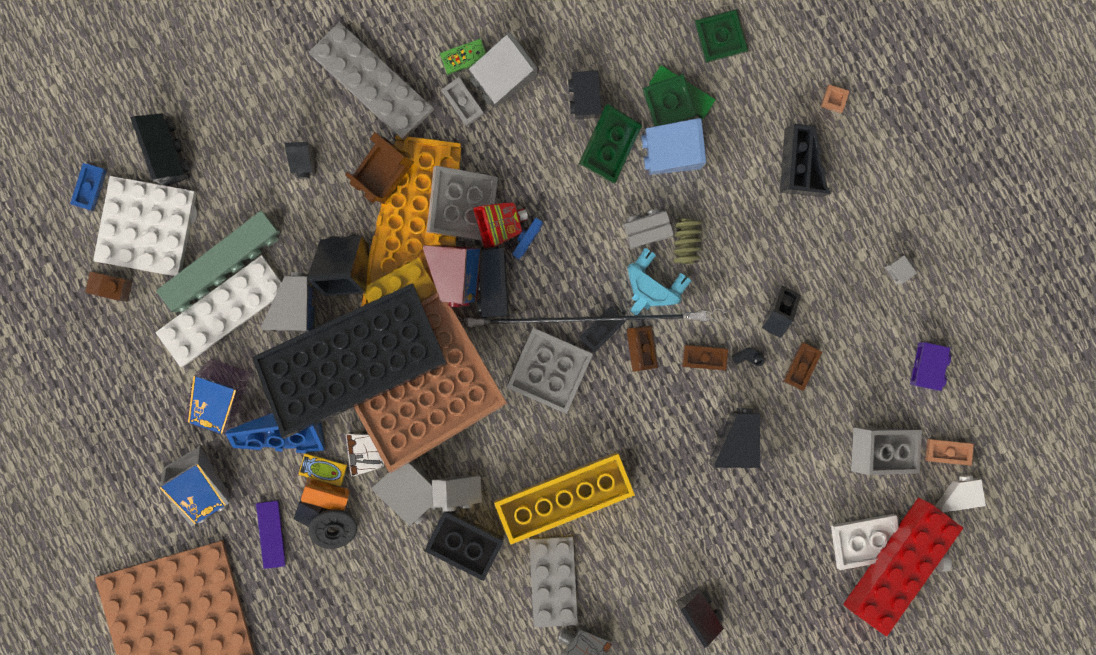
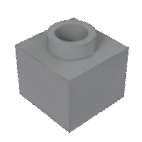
(901, 269)

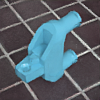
(648, 291)

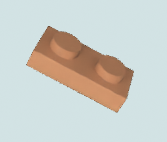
(949, 452)

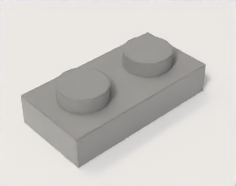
(462, 101)

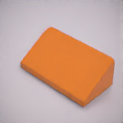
(325, 495)

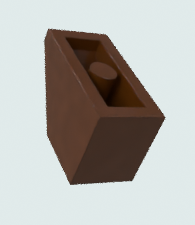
(108, 286)

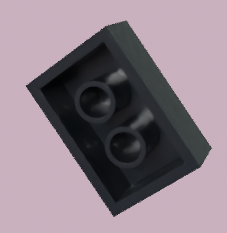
(464, 544)

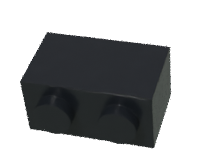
(585, 95)

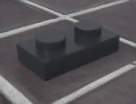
(601, 331)

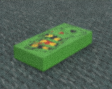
(462, 56)

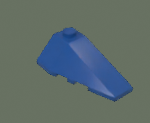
(265, 433)

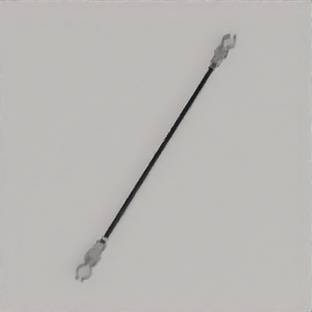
(701, 315)

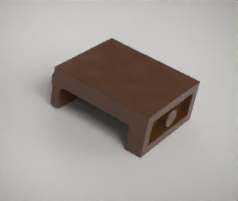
(380, 170)

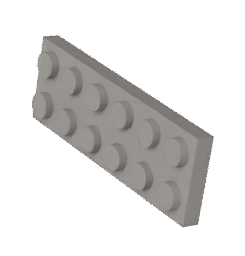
(371, 81)

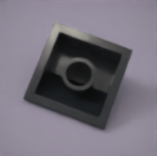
(700, 615)

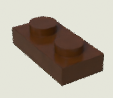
(705, 357)
(802, 366)

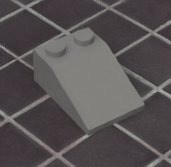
(886, 451)

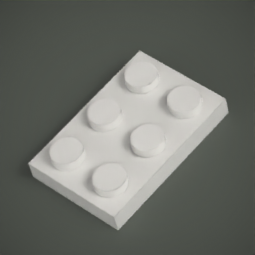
(862, 540)

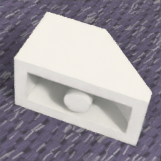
(962, 495)

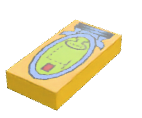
(322, 469)

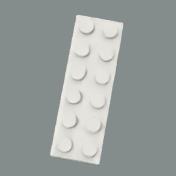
(220, 311)

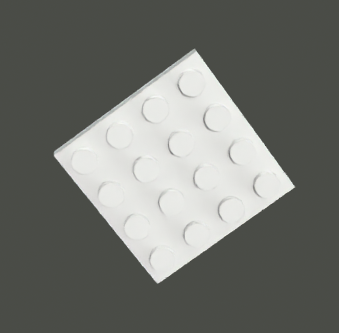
(144, 226)

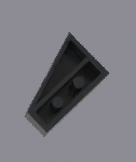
(801, 163)

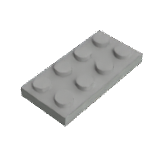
(553, 581)

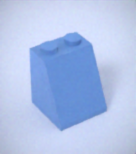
(674, 147)

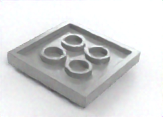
(453, 199)
(549, 370)

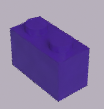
(930, 366)

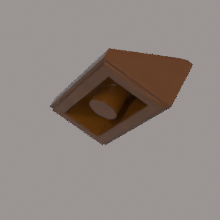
(642, 348)

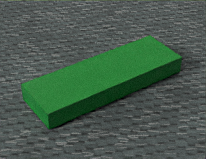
(701, 100)

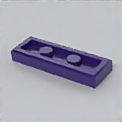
(271, 534)

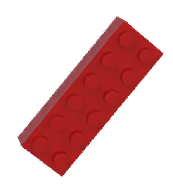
(903, 566)

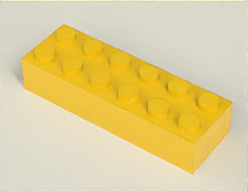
(564, 498)

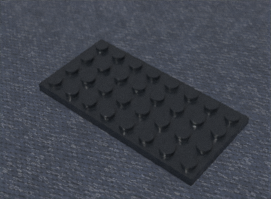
(348, 361)

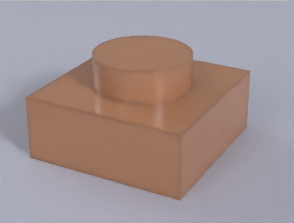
(834, 98)

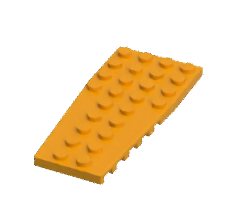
(404, 216)

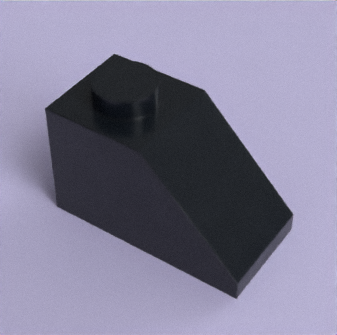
(301, 159)
(781, 312)

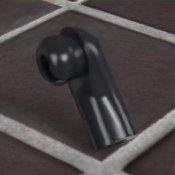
(750, 355)

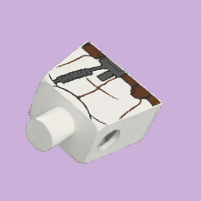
(362, 454)

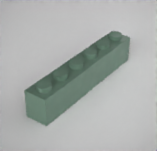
(218, 262)

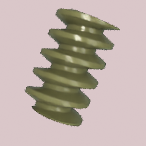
(687, 241)

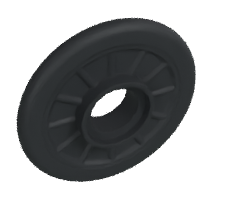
(332, 540)

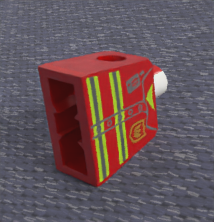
(499, 222)

